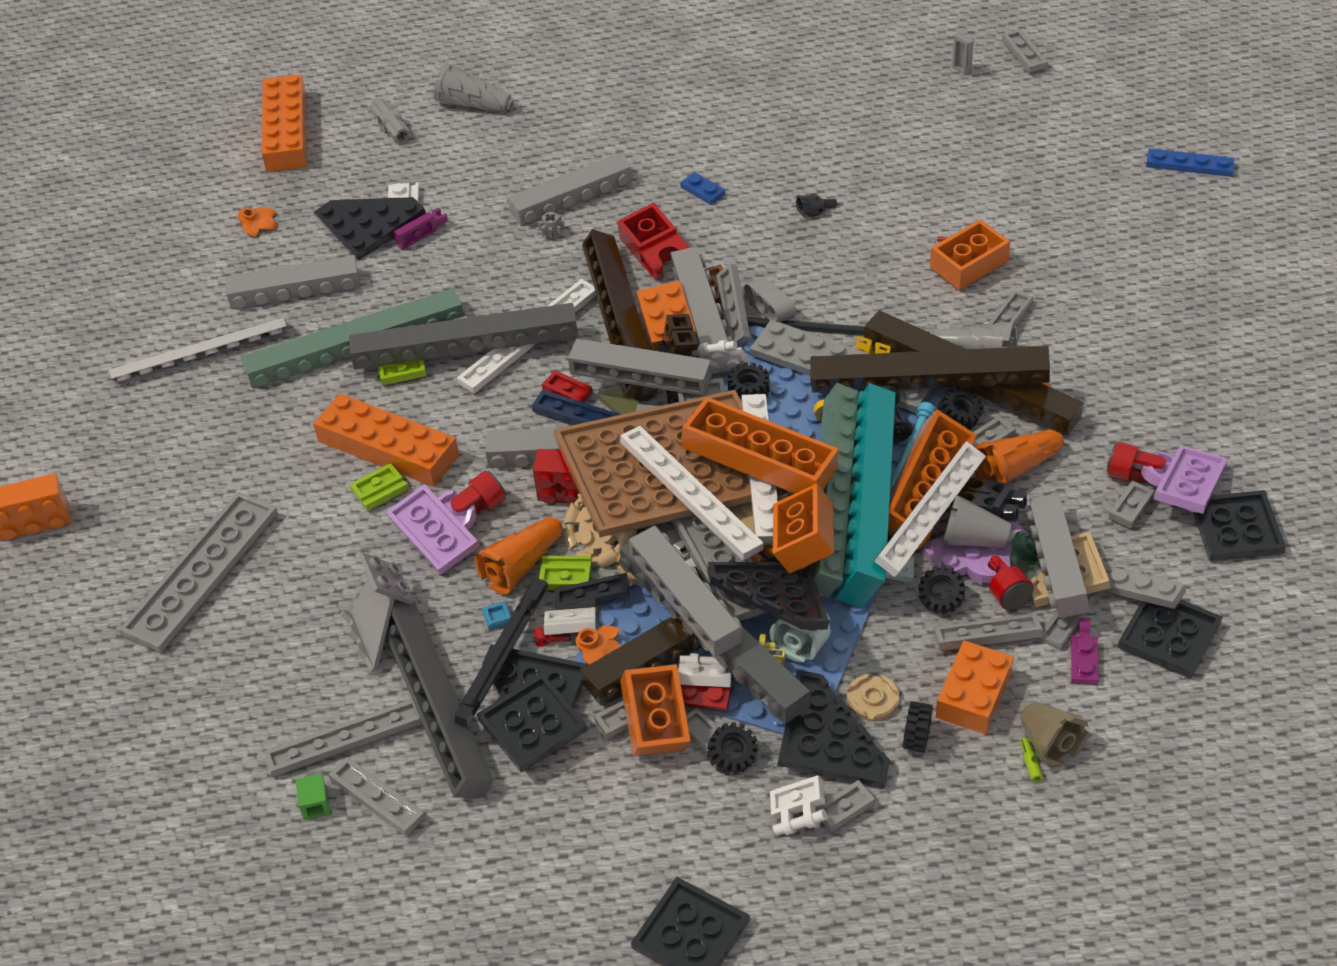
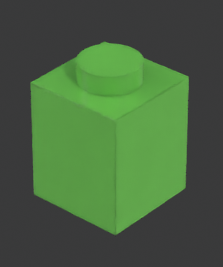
(312, 796)

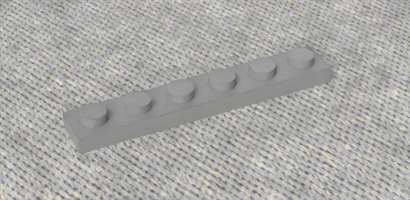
(342, 738)

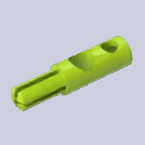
(1031, 761)

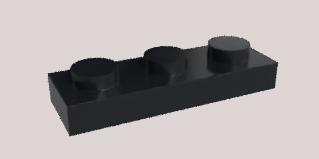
(593, 592)

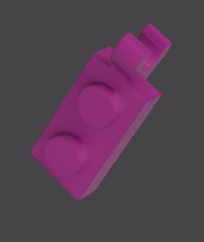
(419, 228)
(1084, 655)

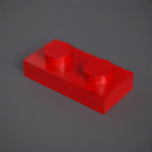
(566, 386)
(707, 697)

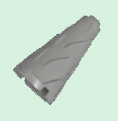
(468, 91)
(980, 335)

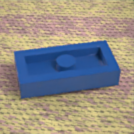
(702, 188)

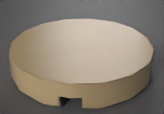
(878, 703)

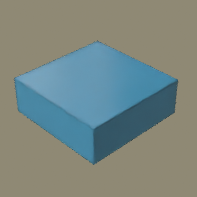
(496, 615)

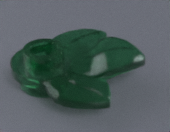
(1023, 552)

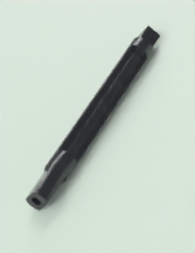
(500, 652)

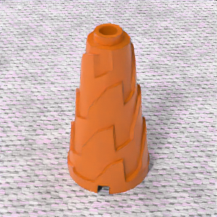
(1016, 455)
(516, 555)

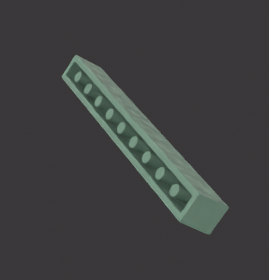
(333, 343)
(839, 432)

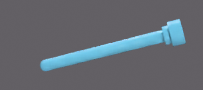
(923, 412)

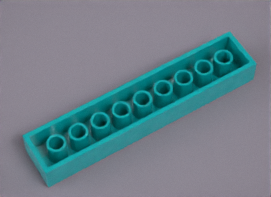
(868, 496)

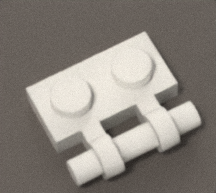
(723, 355)
(703, 671)
(797, 798)

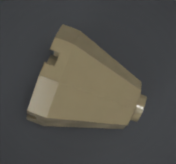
(1054, 732)

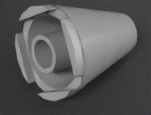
(976, 526)

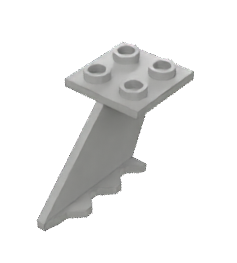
(374, 607)

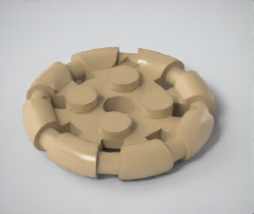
(588, 535)

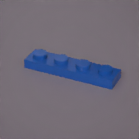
(1190, 162)

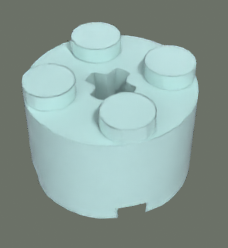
(796, 642)

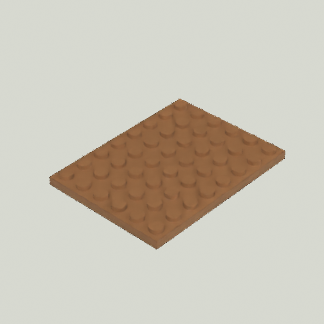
(621, 489)

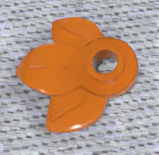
(256, 220)
(601, 642)

